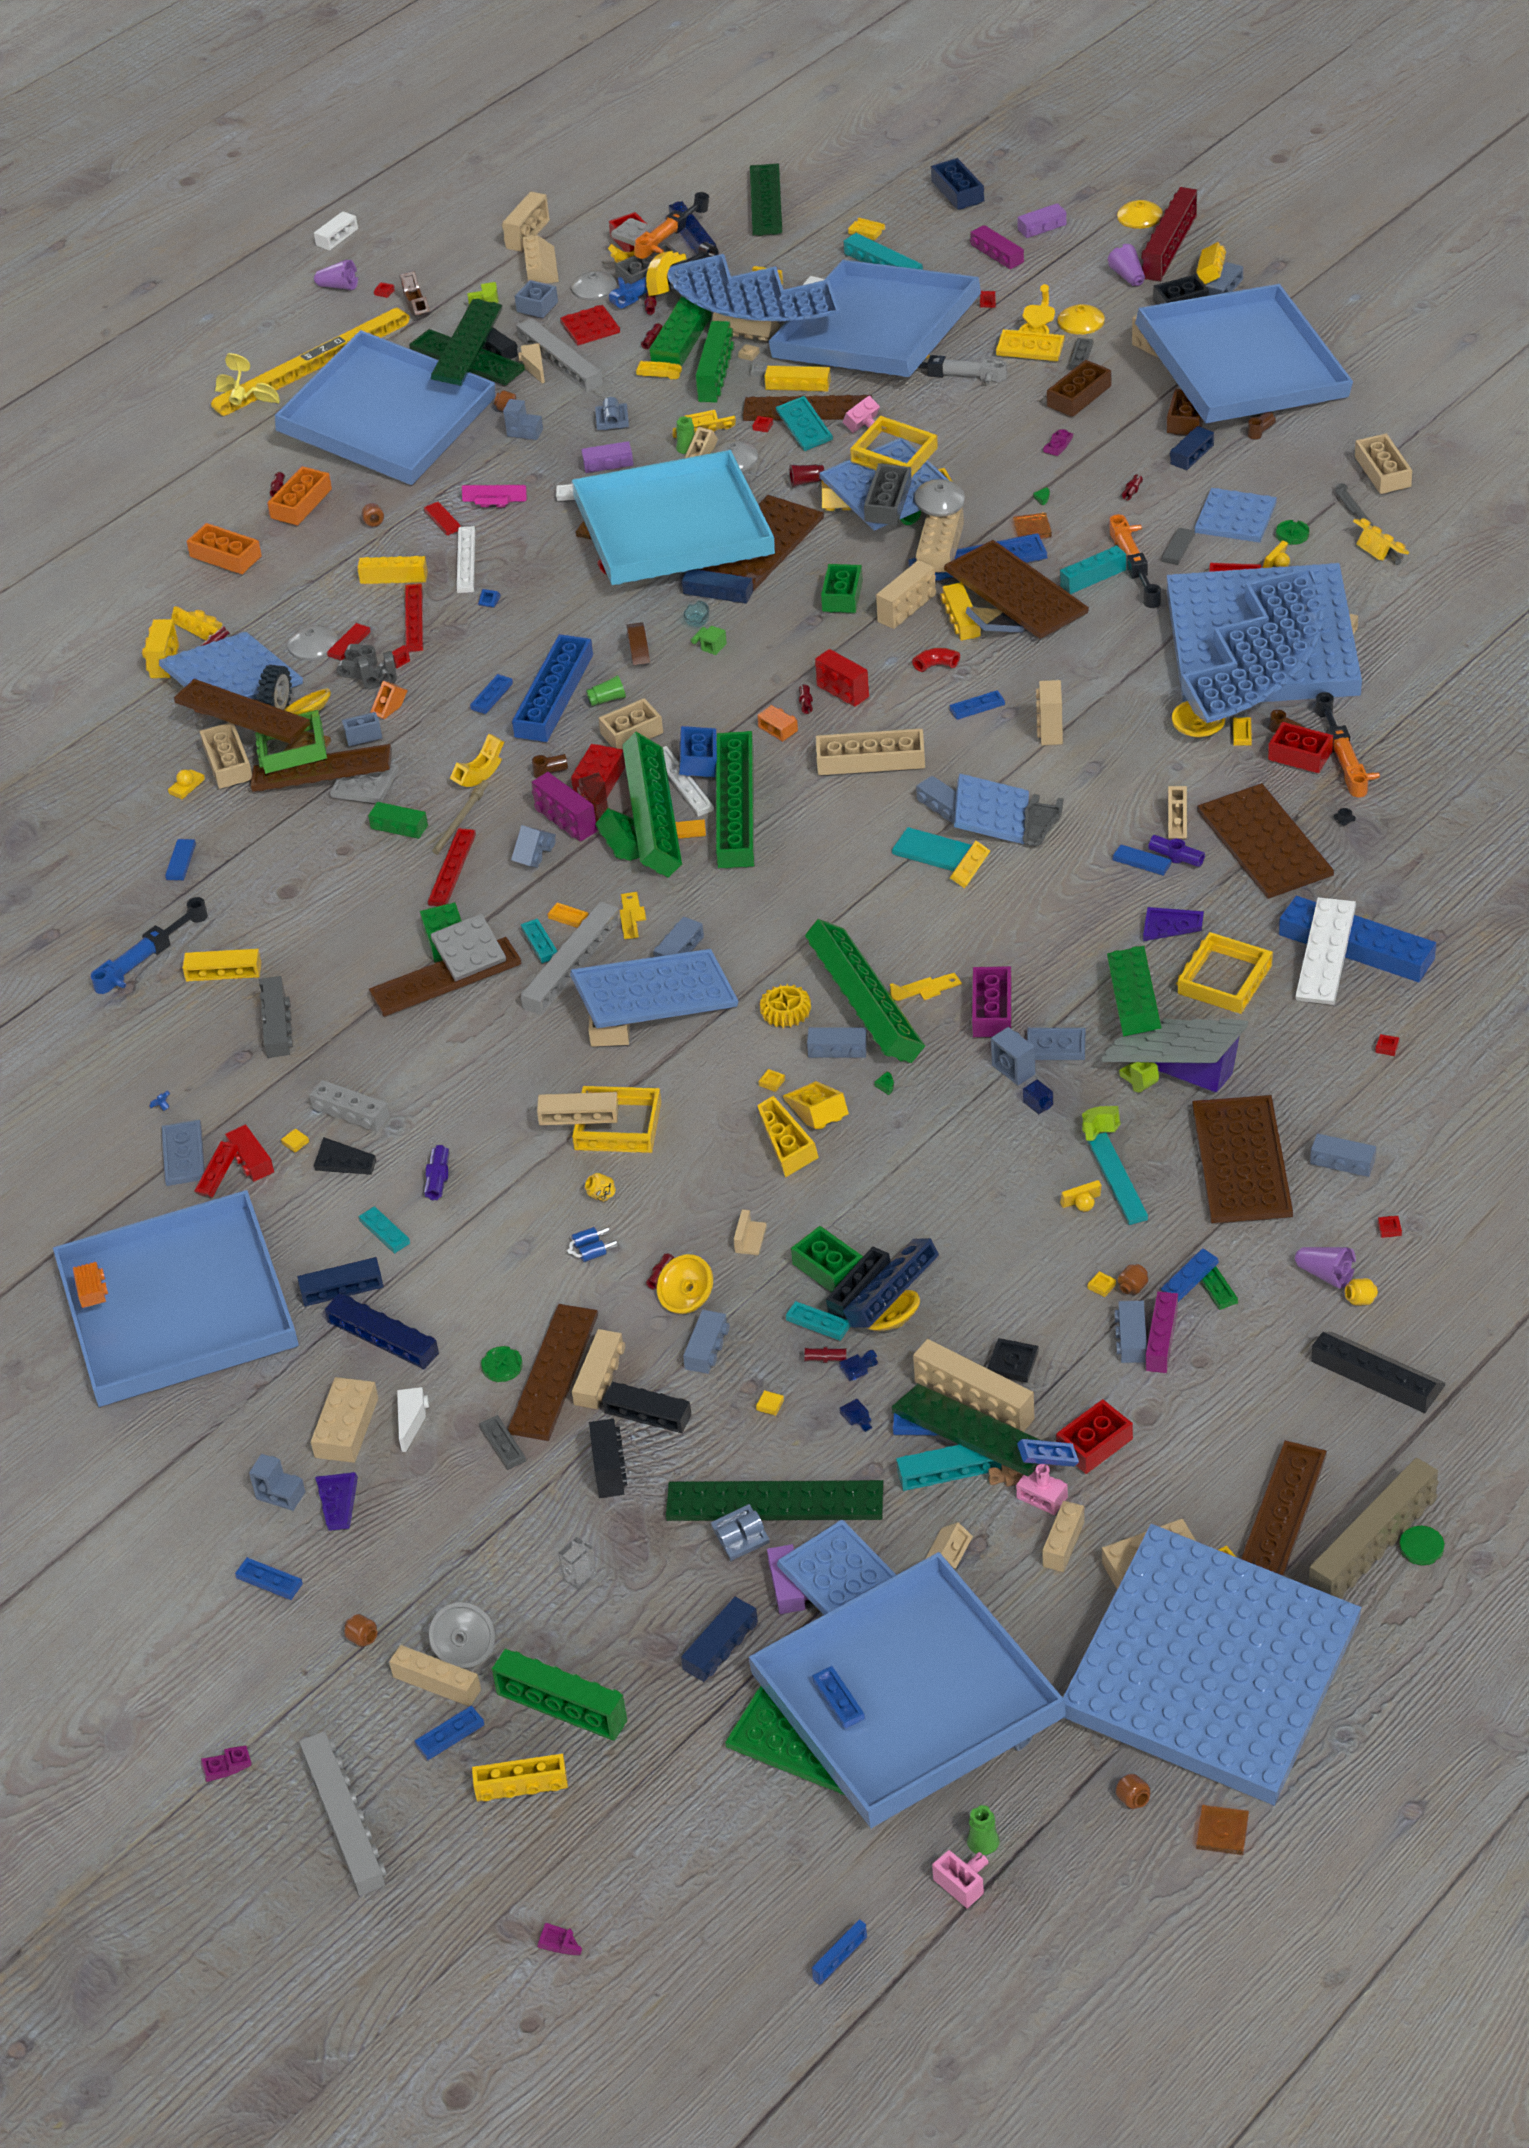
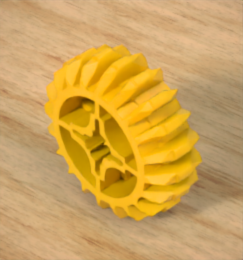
(785, 1005)

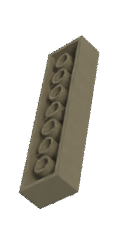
(1375, 1530)

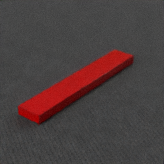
(414, 617)
(452, 867)

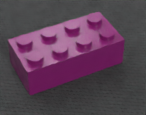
(564, 806)
(991, 1000)

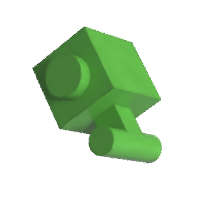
(711, 639)

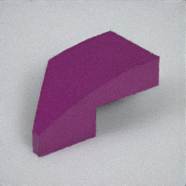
(558, 1940)

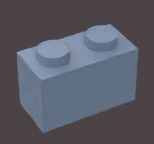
(362, 729)

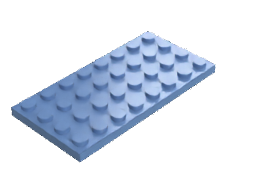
(653, 988)

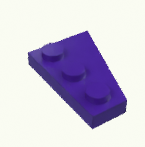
(1171, 922)
(337, 1498)

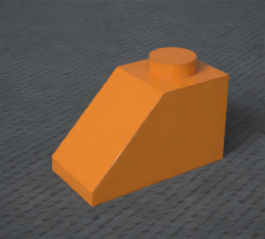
(388, 699)

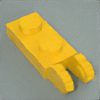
(659, 369)

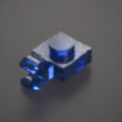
(856, 1367)
(857, 1413)

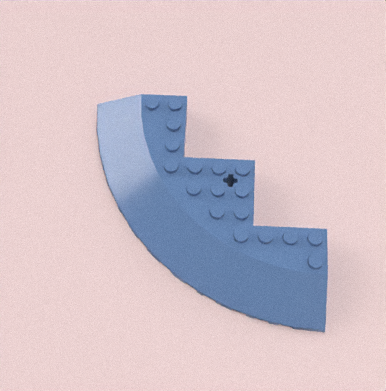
(752, 294)
(1260, 651)

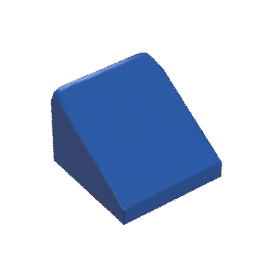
(489, 598)

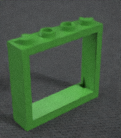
(294, 756)

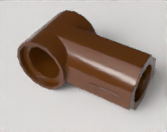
(1260, 424)
(1277, 717)
(542, 764)

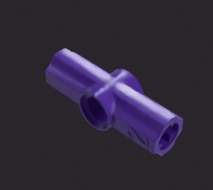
(1176, 850)
(437, 1172)

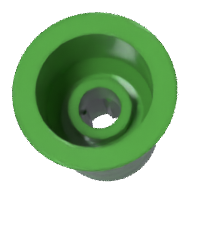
(685, 434)
(606, 691)
(982, 1831)

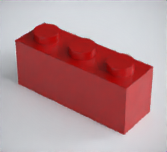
(251, 1154)

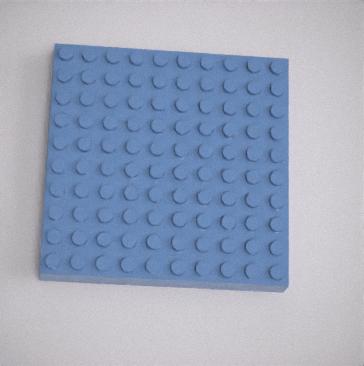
(885, 318)
(1243, 353)
(383, 408)
(1218, 599)
(181, 1298)
(1211, 1663)
(930, 1675)

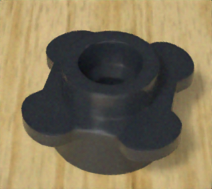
(1344, 816)

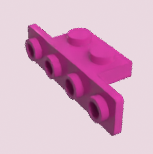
(493, 494)

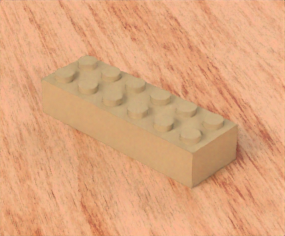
(940, 539)
(870, 751)
(973, 1385)

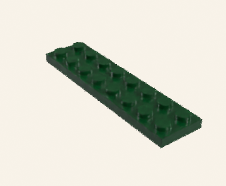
(766, 199)
(486, 364)
(965, 1427)

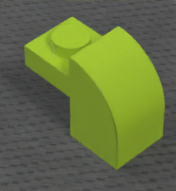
(489, 293)
(1140, 1075)
(1100, 1120)

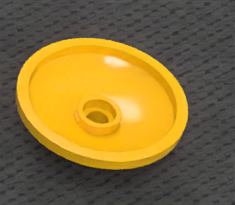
(1139, 214)
(1081, 319)
(310, 702)
(1190, 724)
(678, 1278)
(898, 1313)

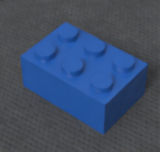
(697, 751)

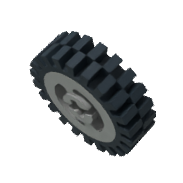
(275, 686)

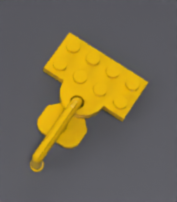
(1033, 338)

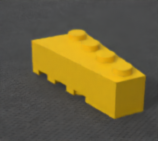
(788, 1139)

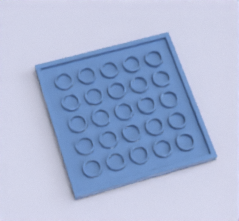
(854, 481)
(228, 664)

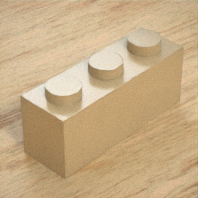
(1063, 1536)

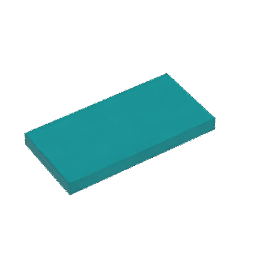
(804, 423)
(930, 849)

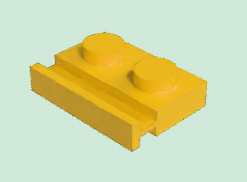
(866, 228)

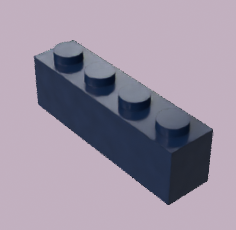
(717, 586)
(342, 1279)
(719, 1639)

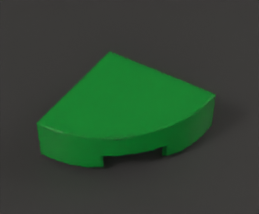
(1042, 495)
(885, 1083)

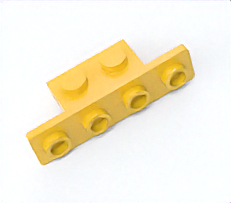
(709, 421)
(1376, 542)
(196, 622)

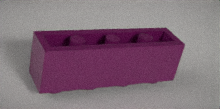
(997, 247)
(1162, 1332)

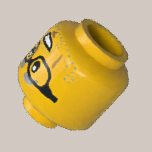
(600, 1187)

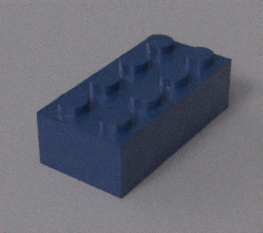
(957, 183)

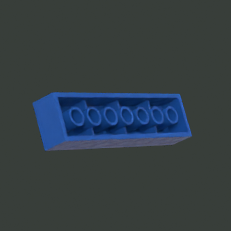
(552, 688)
(1368, 942)

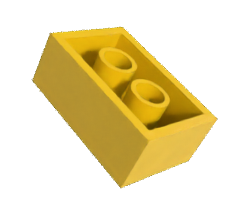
(159, 645)

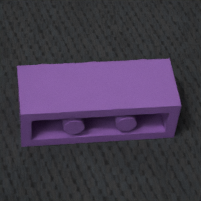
(1042, 220)
(607, 457)
(787, 1594)

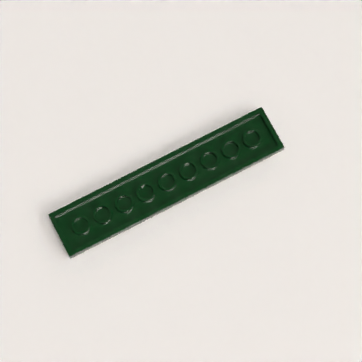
(466, 342)
(776, 1499)

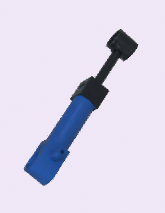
(630, 292)
(154, 941)

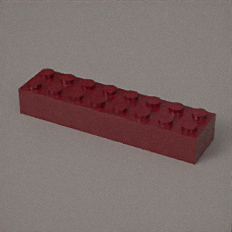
(1169, 234)

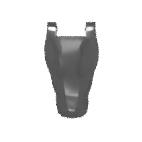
(1040, 819)

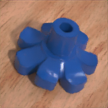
(161, 1100)

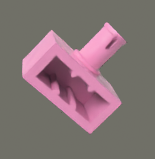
(861, 414)
(1042, 1490)
(960, 1878)

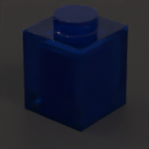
(1038, 1096)

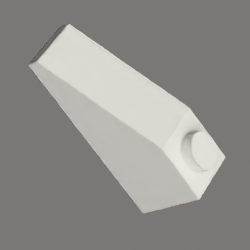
(411, 1414)

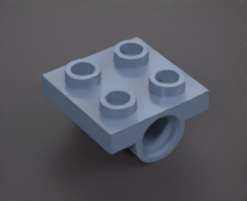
(611, 414)
(740, 1532)

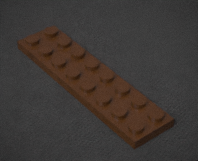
(826, 407)
(242, 711)
(336, 765)
(432, 982)
(553, 1372)
(1284, 1506)

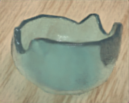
(697, 614)

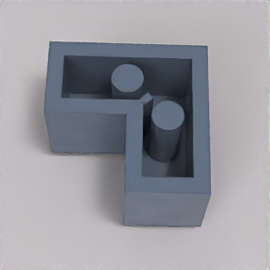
(519, 423)
(531, 845)
(275, 1486)

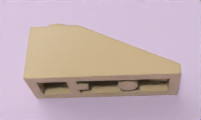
(532, 360)
(702, 443)
(1177, 812)

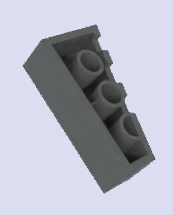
(275, 1017)

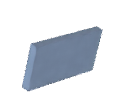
(183, 1152)

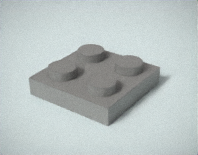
(630, 231)

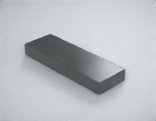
(1081, 352)
(1178, 546)
(502, 1442)

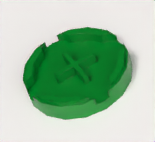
(1292, 532)
(502, 1364)
(1421, 1545)

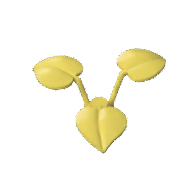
(225, 383)

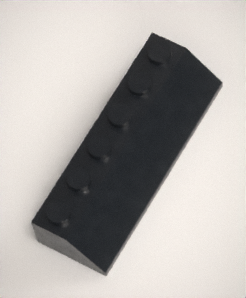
(1376, 1371)

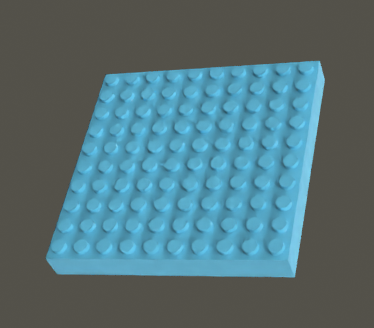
(672, 517)

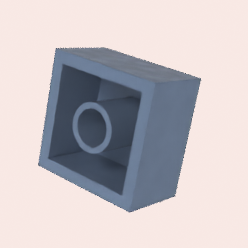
(536, 299)
(1013, 1056)

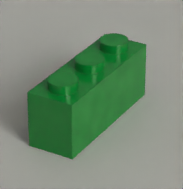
(398, 820)

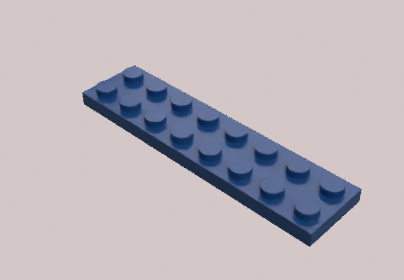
(1026, 548)

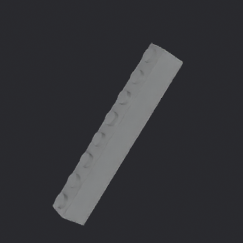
(560, 355)
(571, 955)
(342, 1813)

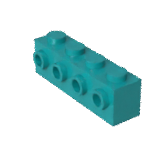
(1093, 569)

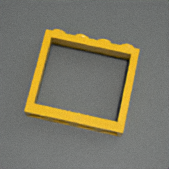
(871, 459)
(1213, 942)
(617, 1141)

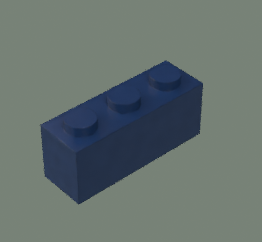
(1191, 448)

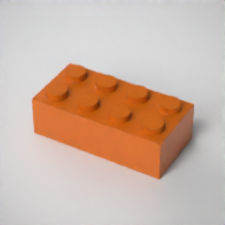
(299, 495)
(224, 548)

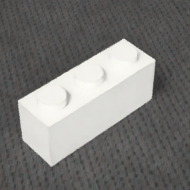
(335, 230)

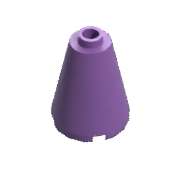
(1127, 264)
(338, 276)
(1328, 1263)

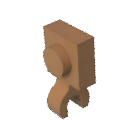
(1005, 1475)

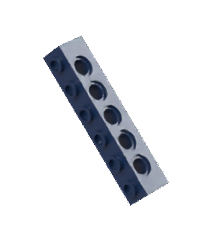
(891, 1283)

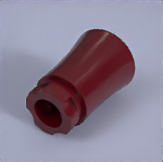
(804, 474)

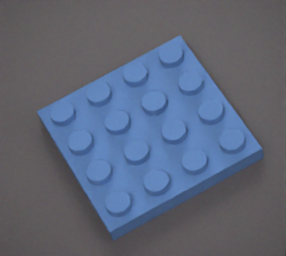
(1235, 515)
(990, 808)
(834, 1567)

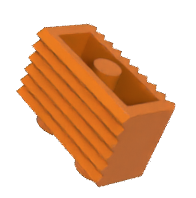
(777, 723)
(89, 1284)

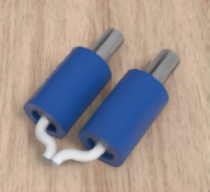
(589, 1245)

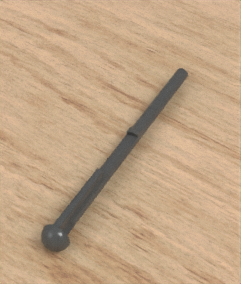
(1341, 491)

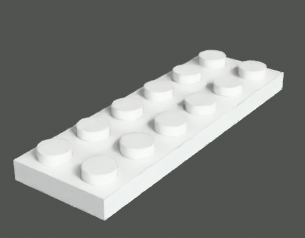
(1325, 951)

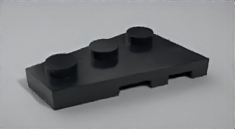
(343, 1159)

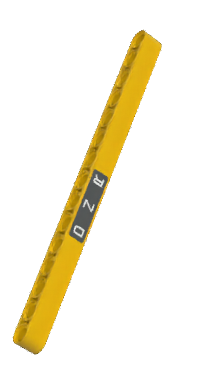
(312, 359)

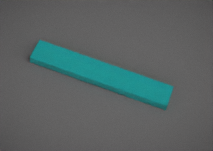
(1118, 1179)

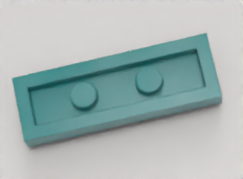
(539, 940)
(384, 1229)
(817, 1320)

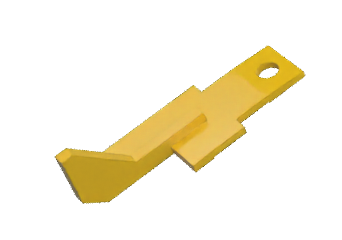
(631, 914)
(926, 987)

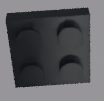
(1013, 1359)

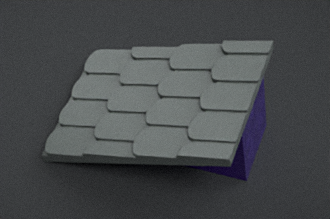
(1185, 1049)

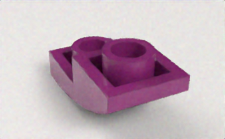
(1058, 442)
(231, 1762)

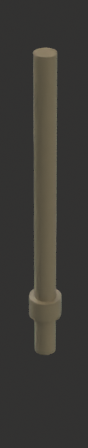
(475, 796)

